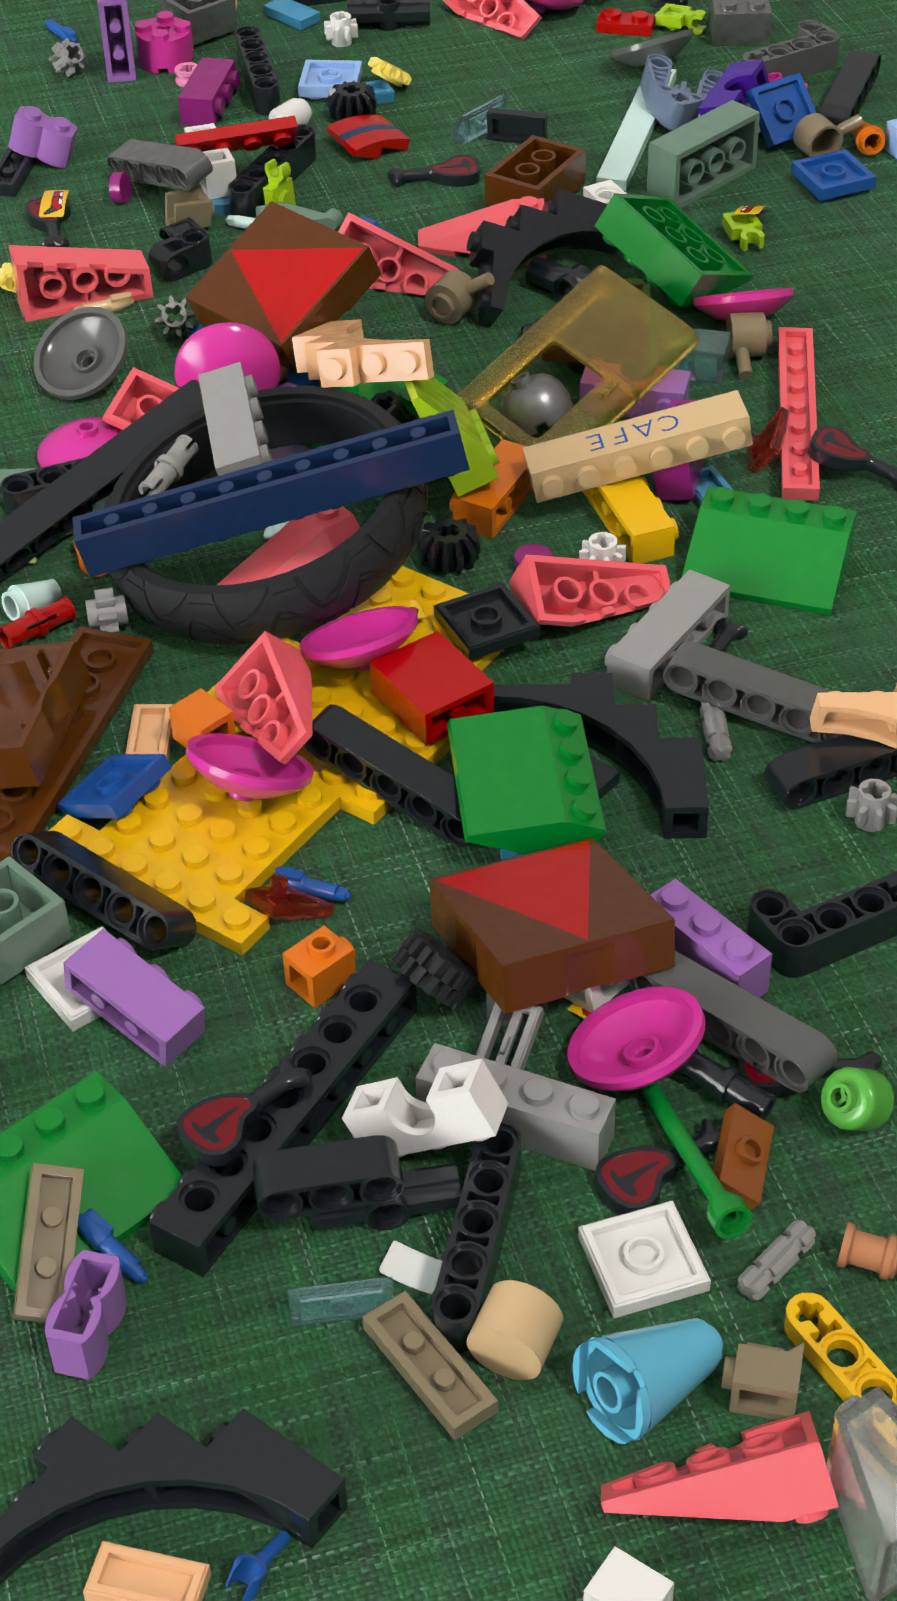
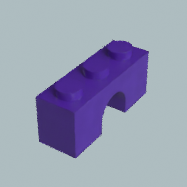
(734, 84)

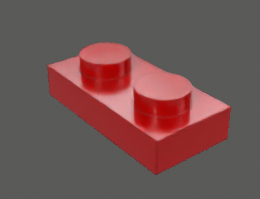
(625, 23)

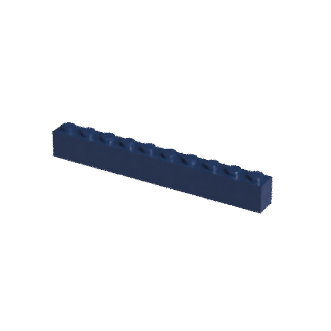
(270, 493)

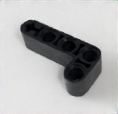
(825, 932)

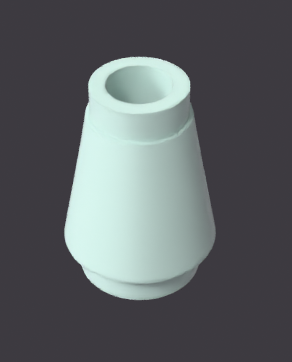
(28, 595)

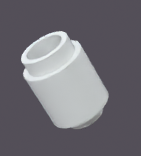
(292, 107)

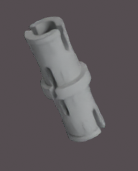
(169, 466)

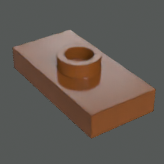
(743, 1154)

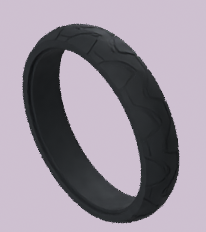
(306, 594)

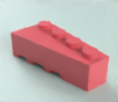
(61, 278)

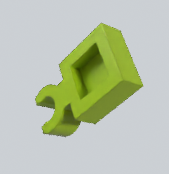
(743, 228)

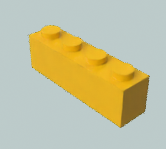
(635, 519)

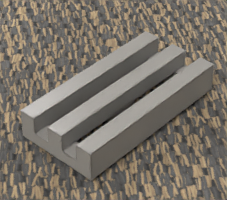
(527, 1039)

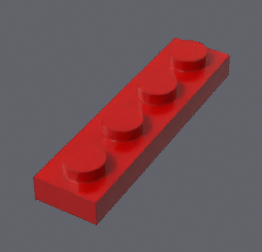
(242, 136)

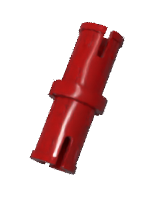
(56, 614)

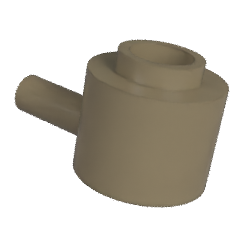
(819, 136)
(455, 295)
(748, 339)

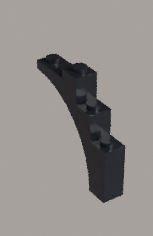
(562, 224)
(664, 768)
(161, 1467)

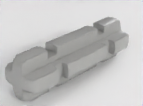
(715, 732)
(776, 1260)

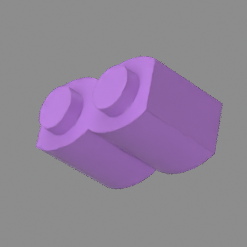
(43, 136)
(86, 1314)

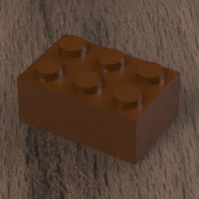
(536, 170)

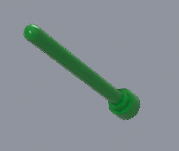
(726, 1210)

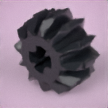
(351, 100)
(448, 545)

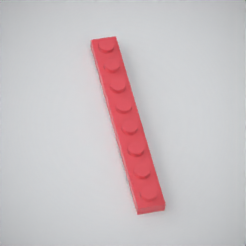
(798, 396)

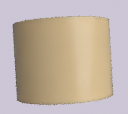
(515, 1330)

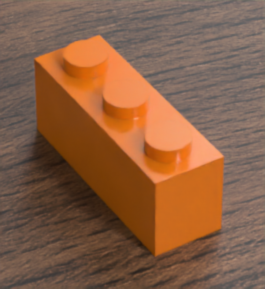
(496, 501)

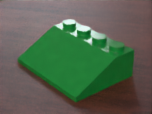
(669, 248)
(772, 548)
(525, 779)
(92, 1131)

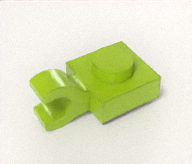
(677, 16)
(280, 184)

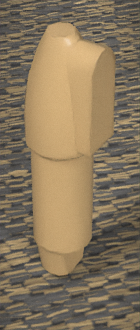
(114, 303)

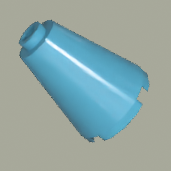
(644, 1374)

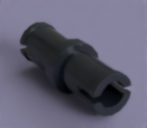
(728, 1084)

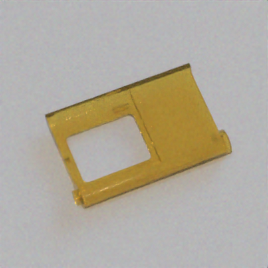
(608, 330)

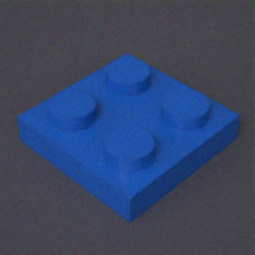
(780, 108)
(833, 175)
(115, 786)

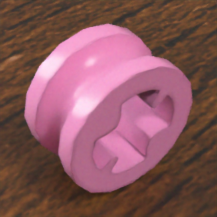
(184, 72)

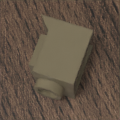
(189, 204)
(763, 1380)

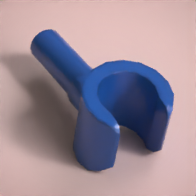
(253, 1568)

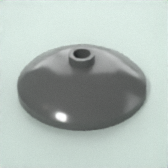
(667, 45)
(80, 353)

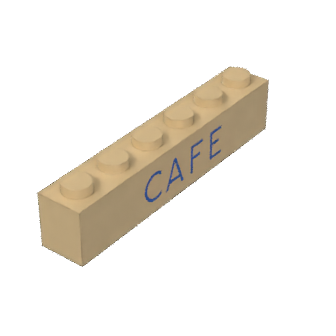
(638, 446)

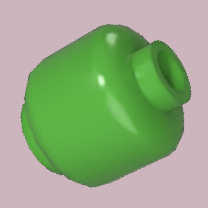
(857, 1099)

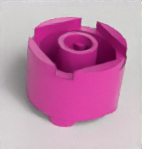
(163, 42)

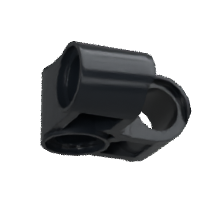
(183, 250)

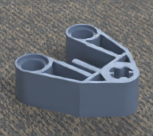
(674, 104)

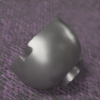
(535, 401)

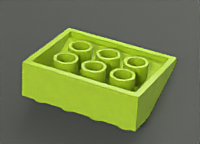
(432, 398)

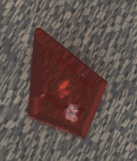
(769, 442)
(285, 902)

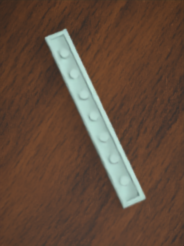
(629, 141)

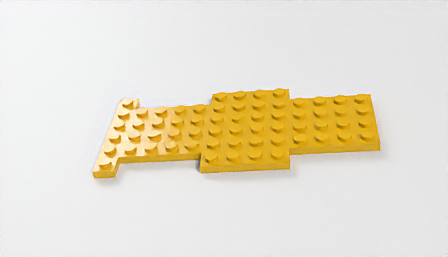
(211, 847)

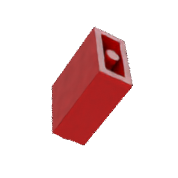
(430, 685)

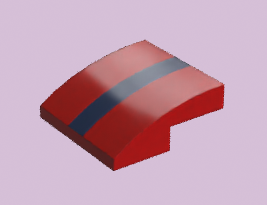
(367, 135)

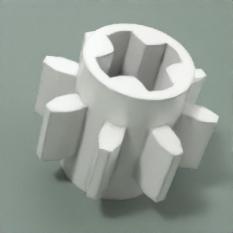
(341, 29)
(602, 547)

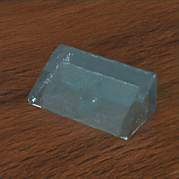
(474, 122)
(338, 1300)

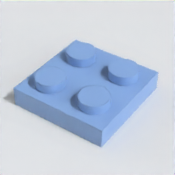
(321, 75)

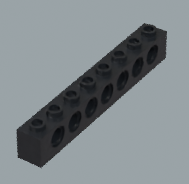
(339, 1051)

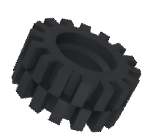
(435, 968)

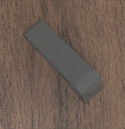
(809, 53)

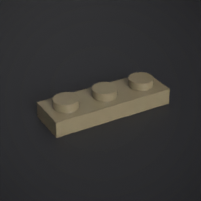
(47, 1239)
(430, 1365)

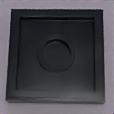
(486, 621)

